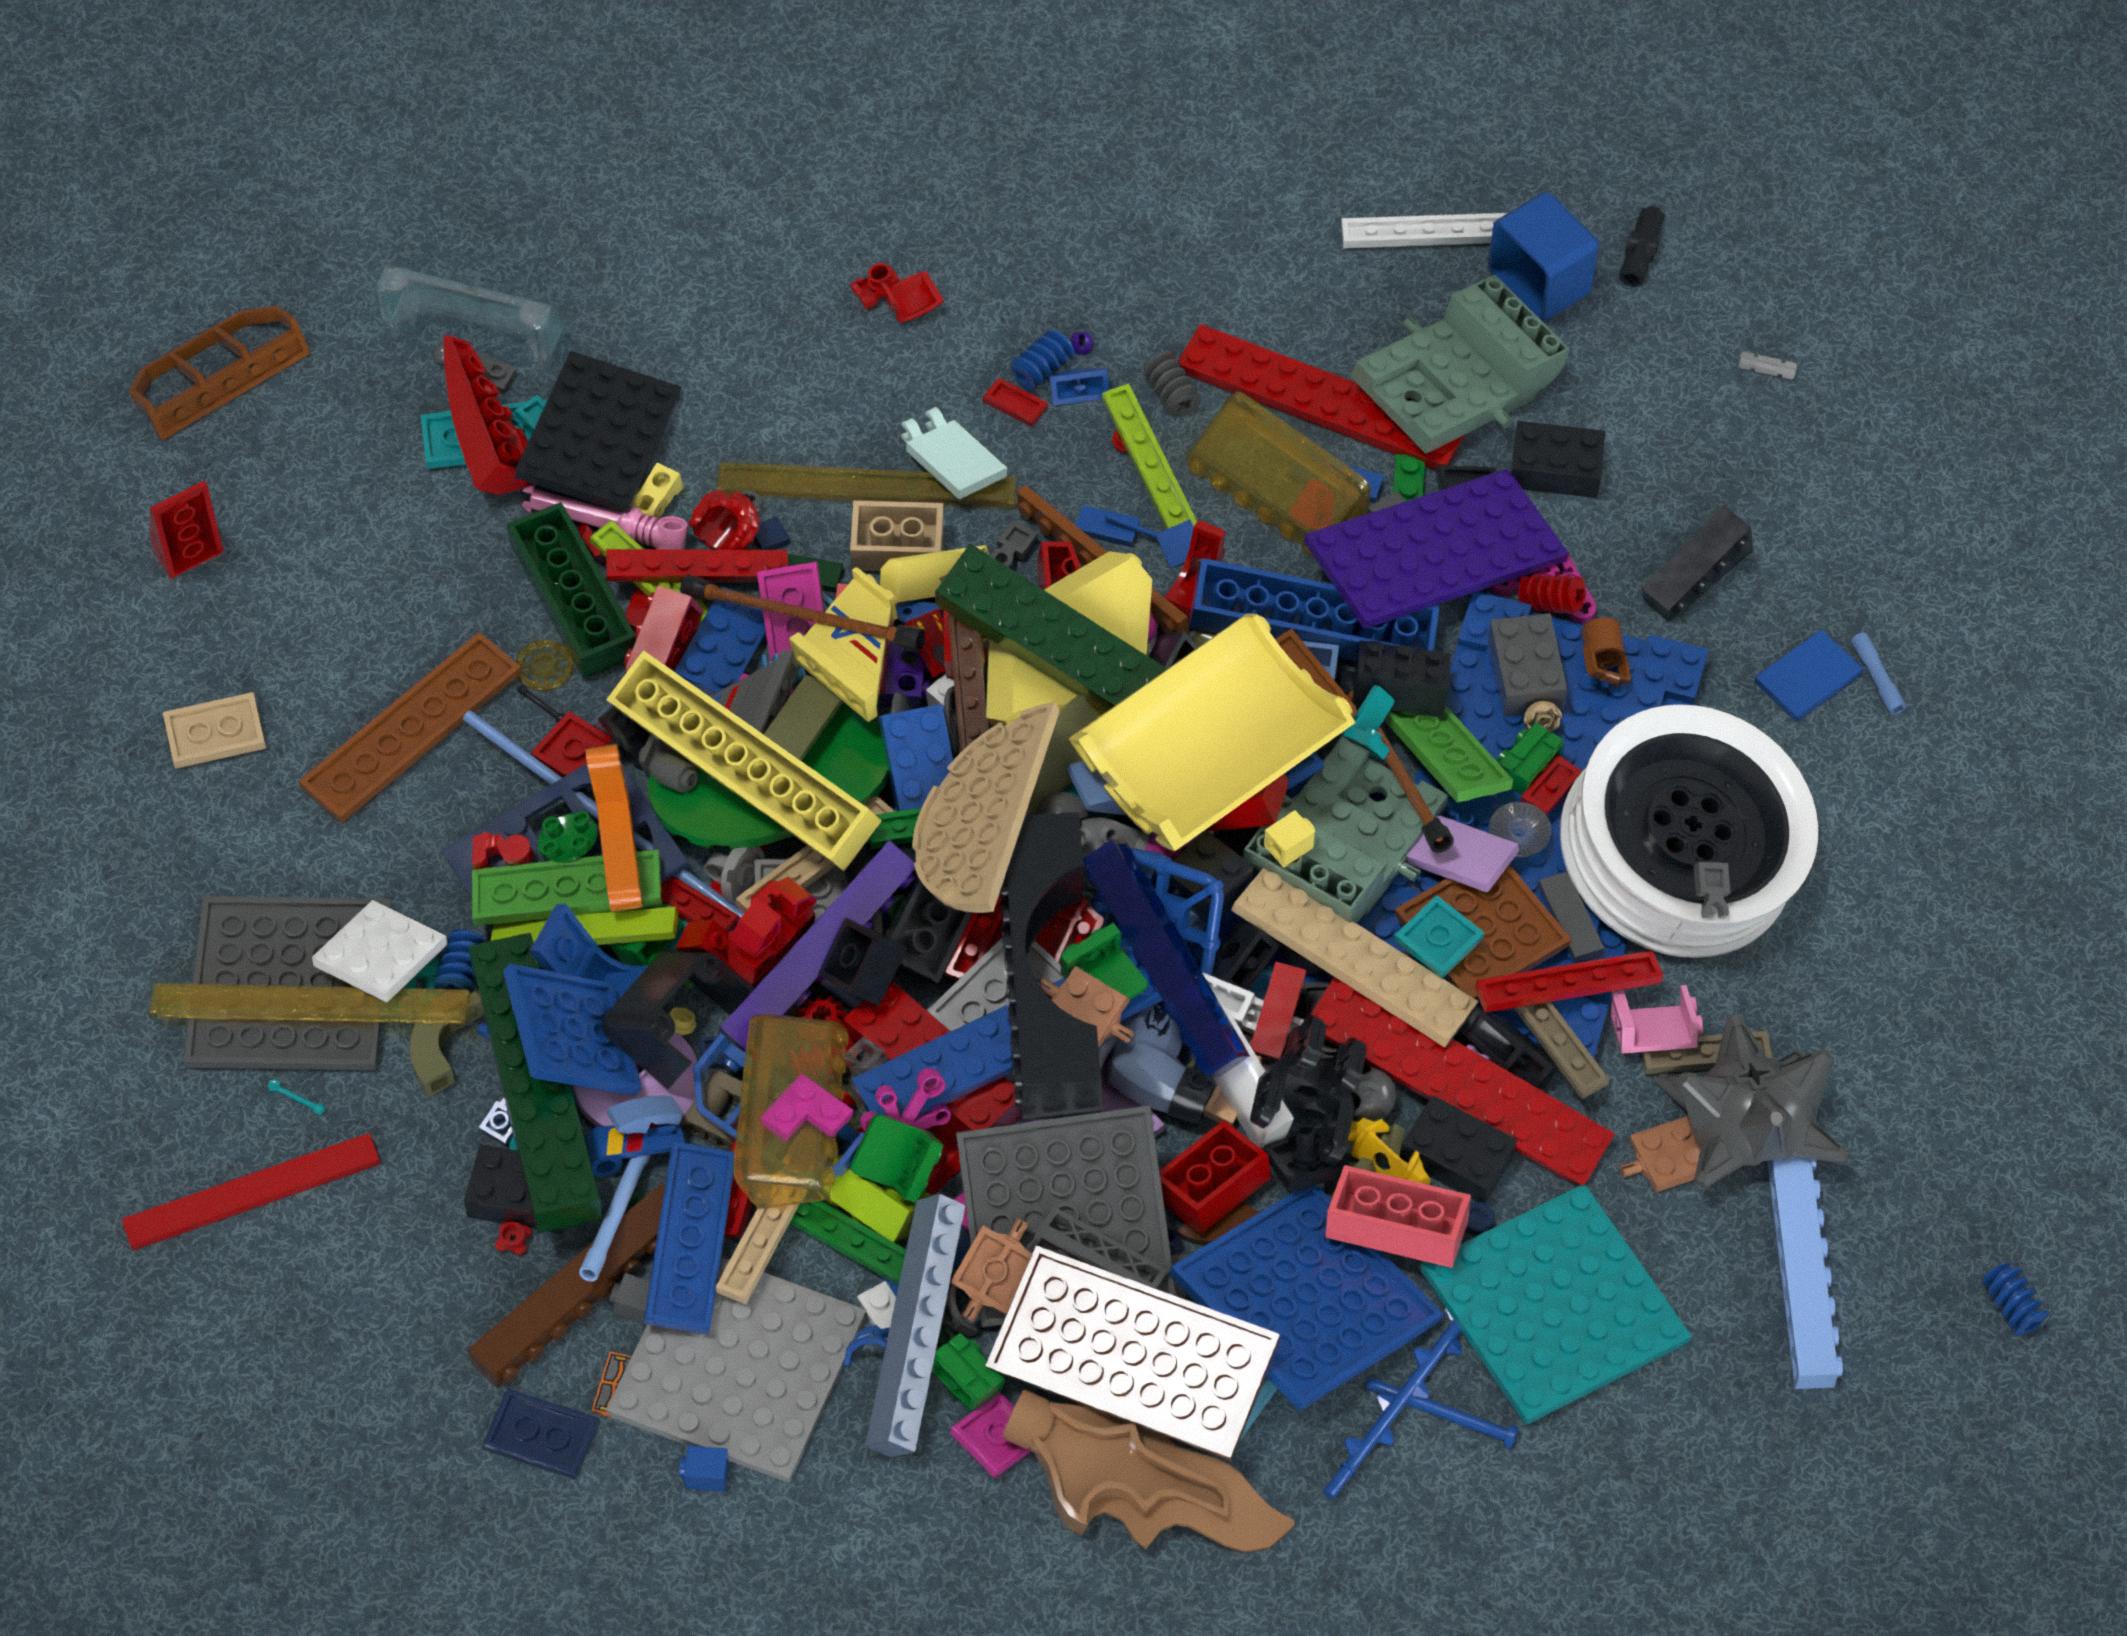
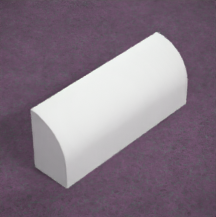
(1239, 1090)

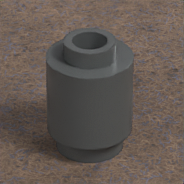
(674, 772)

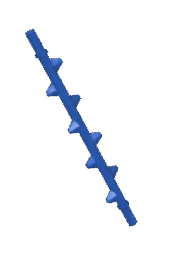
(1393, 1405)

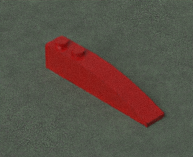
(482, 424)

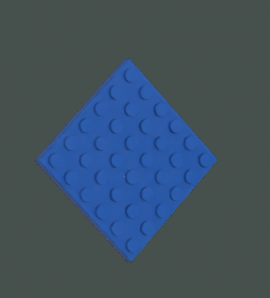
(1325, 1297)

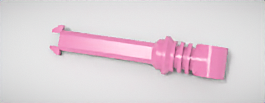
(662, 533)

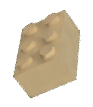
(894, 531)

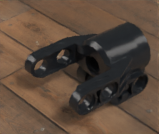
(1313, 1084)

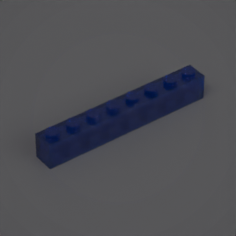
(1165, 958)

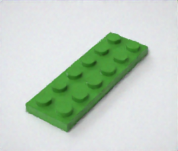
(1450, 754)
(535, 888)

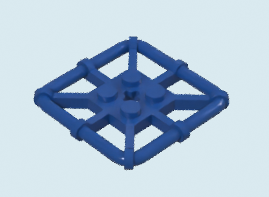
(1180, 908)

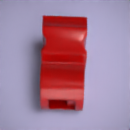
(513, 850)

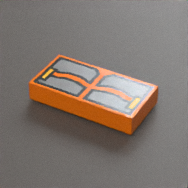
(612, 1374)

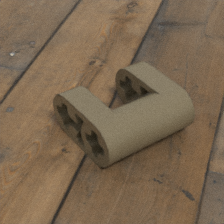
(719, 1090)

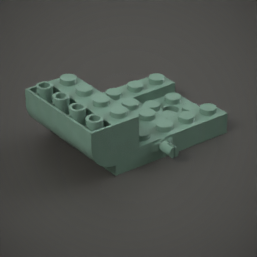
(1465, 368)
(1356, 839)

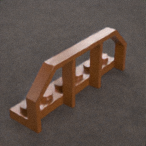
(226, 383)

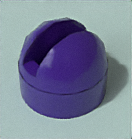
(1082, 350)

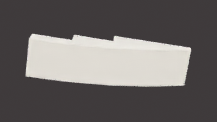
(1241, 1004)

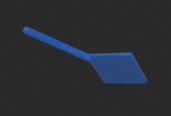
(1173, 541)

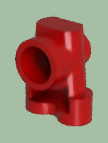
(870, 288)

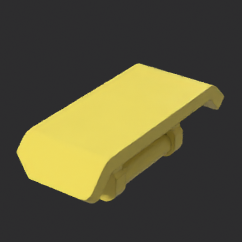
(919, 575)

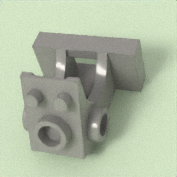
(1097, 831)

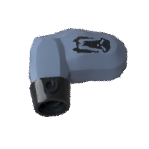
(1150, 1069)

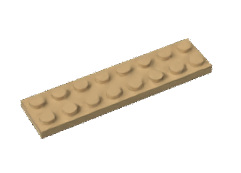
(1355, 957)

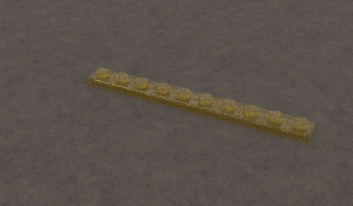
(855, 484)
(308, 1003)

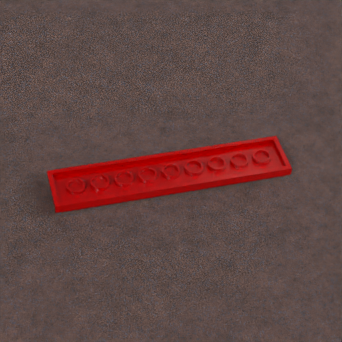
(1301, 392)
(1541, 1124)

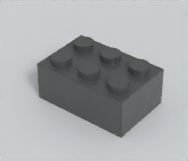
(1526, 662)

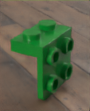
(1104, 960)
(897, 1156)

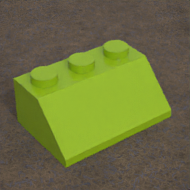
(874, 1204)

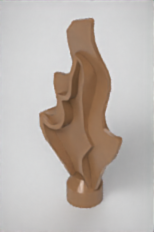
(1139, 1478)

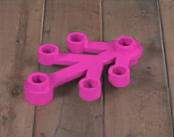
(925, 1089)

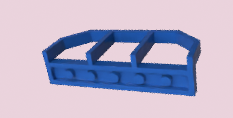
(734, 1060)

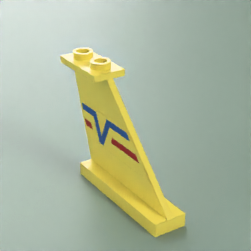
(846, 659)

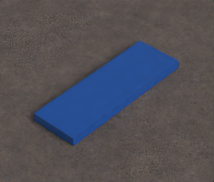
(690, 1238)

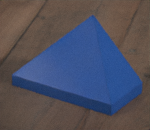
(1078, 385)

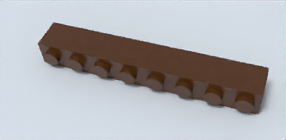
(566, 1296)

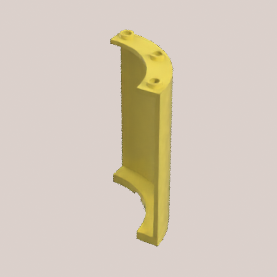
(1210, 732)

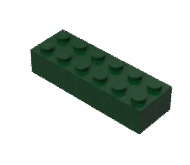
(571, 589)

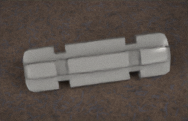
(1767, 365)

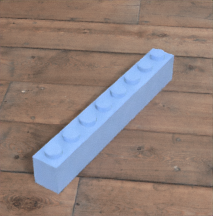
(1804, 1273)

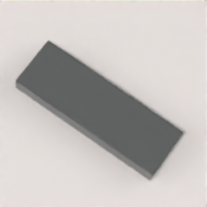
(1572, 916)

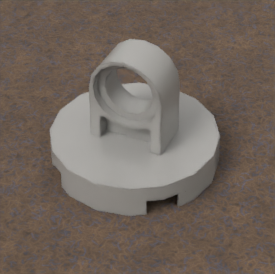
(733, 871)

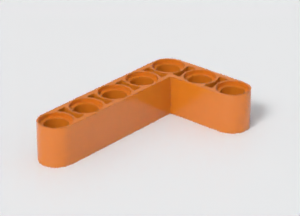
(615, 827)

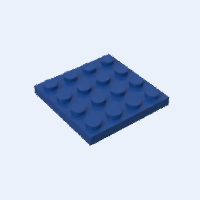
(563, 1031)

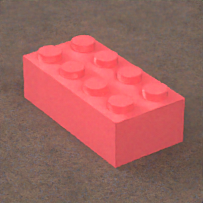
(1398, 1216)

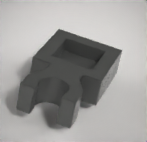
(1014, 542)
(1714, 884)

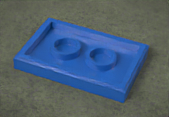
(1808, 675)

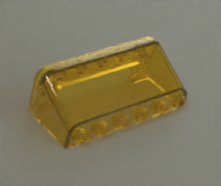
(1276, 470)
(776, 1054)

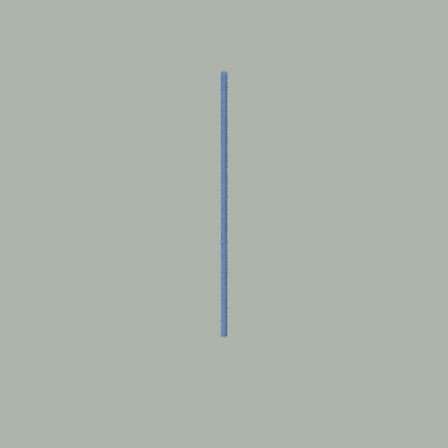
(640, 843)

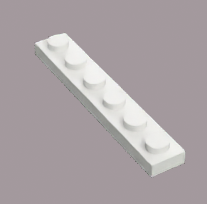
(1418, 230)

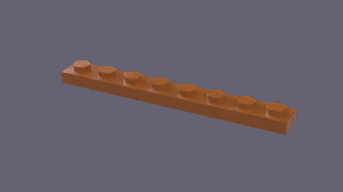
(1087, 550)

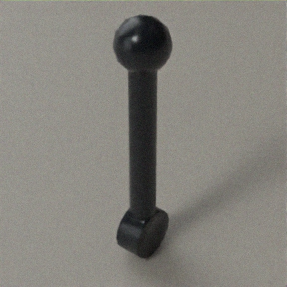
(523, 690)

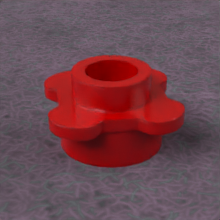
(511, 1229)

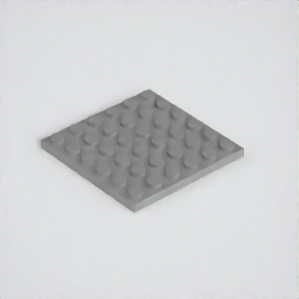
(746, 1383)

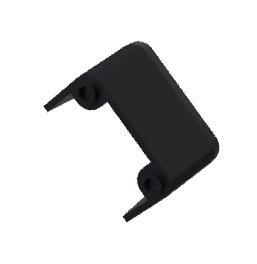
(643, 1027)

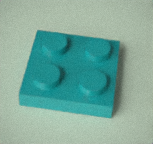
(1439, 936)

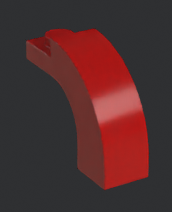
(1205, 543)

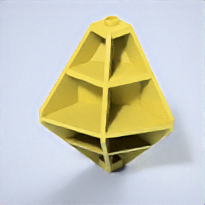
(1109, 592)

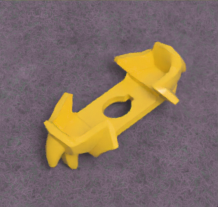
(1367, 1145)

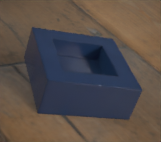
(771, 535)

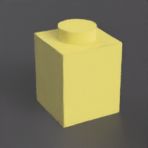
(1289, 838)

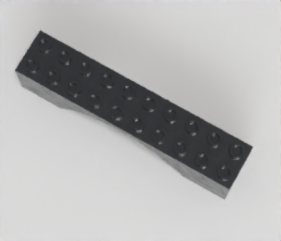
(1052, 1051)

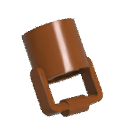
(1605, 650)

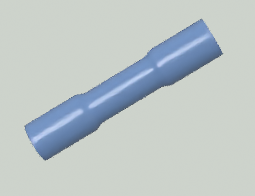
(1870, 658)

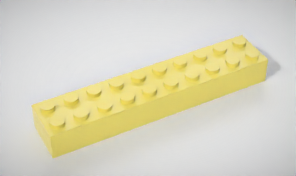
(744, 760)

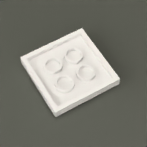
(379, 951)

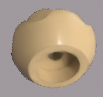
(1543, 713)

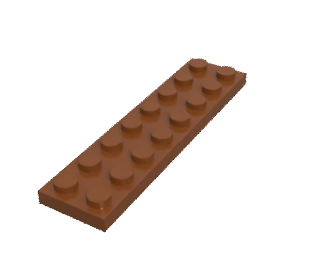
(409, 727)

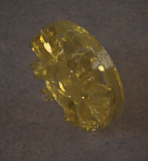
(544, 665)

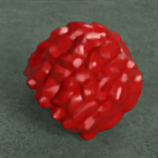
(725, 520)

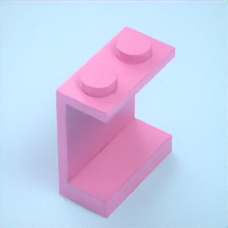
(1656, 1027)

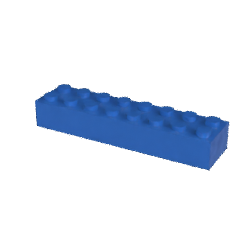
(1307, 606)

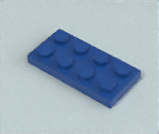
(722, 646)

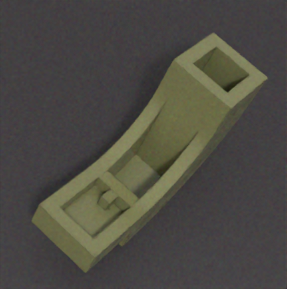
(426, 1045)

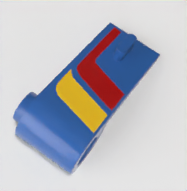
(609, 1147)

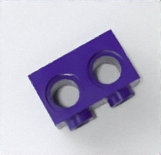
(903, 674)

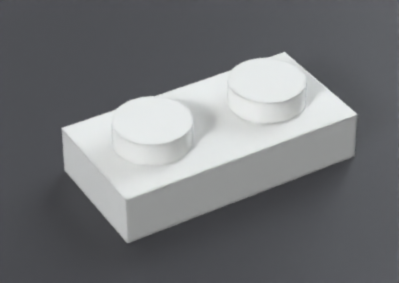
(878, 1304)

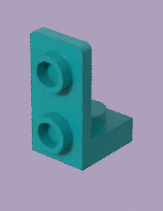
(1369, 720)

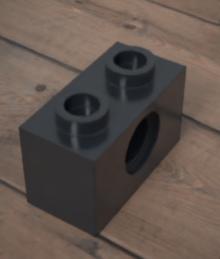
(1243, 955)

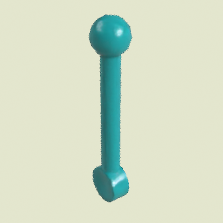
(275, 1086)

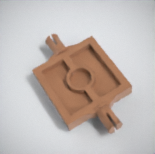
(1091, 1003)
(1664, 1155)
(993, 1269)

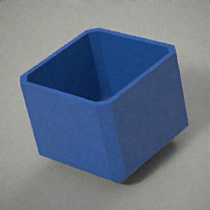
(1543, 255)

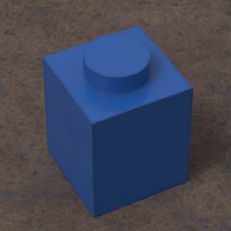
(705, 1468)

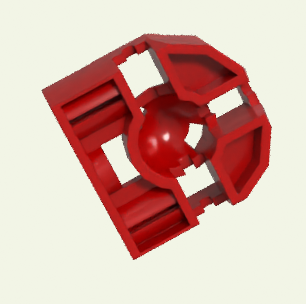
(769, 928)

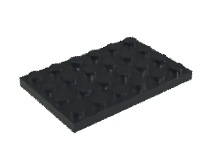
(598, 432)

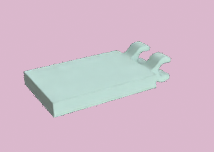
(952, 455)

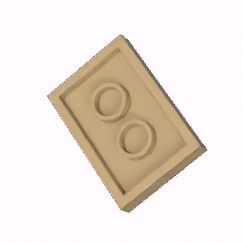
(214, 730)

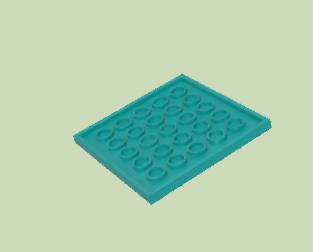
(1556, 1304)

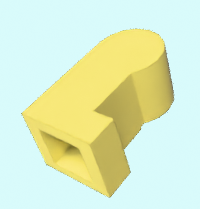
(658, 491)

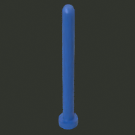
(1508, 1435)

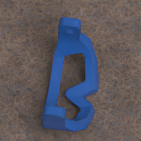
(860, 1340)

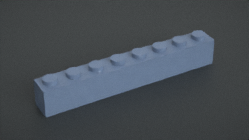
(915, 1326)

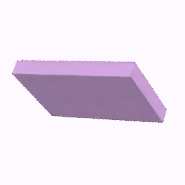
(1472, 860)

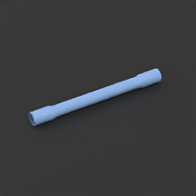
(597, 1253)

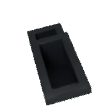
(1509, 1048)

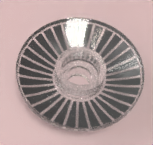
(1523, 819)

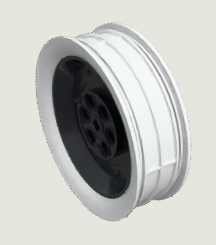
(1700, 763)

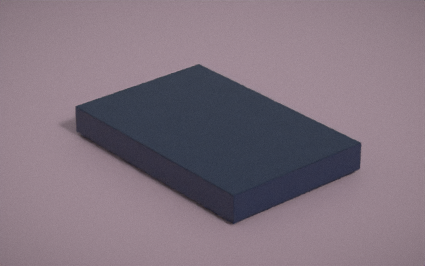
(541, 1433)

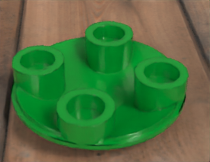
(567, 837)

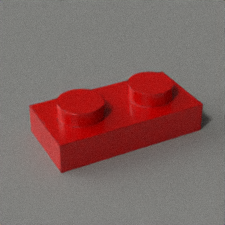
(1551, 785)

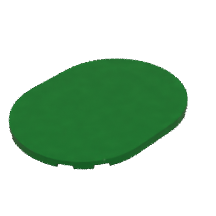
(710, 814)

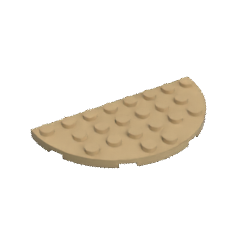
(978, 811)

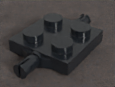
(624, 733)

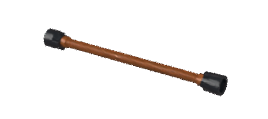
(906, 637)
(1435, 833)

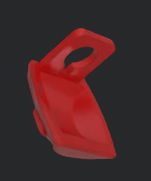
(912, 296)

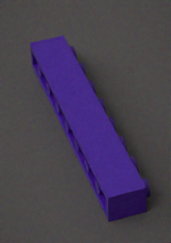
(800, 966)

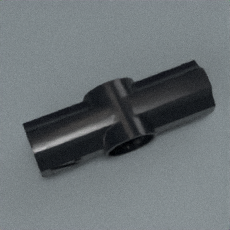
(1642, 246)

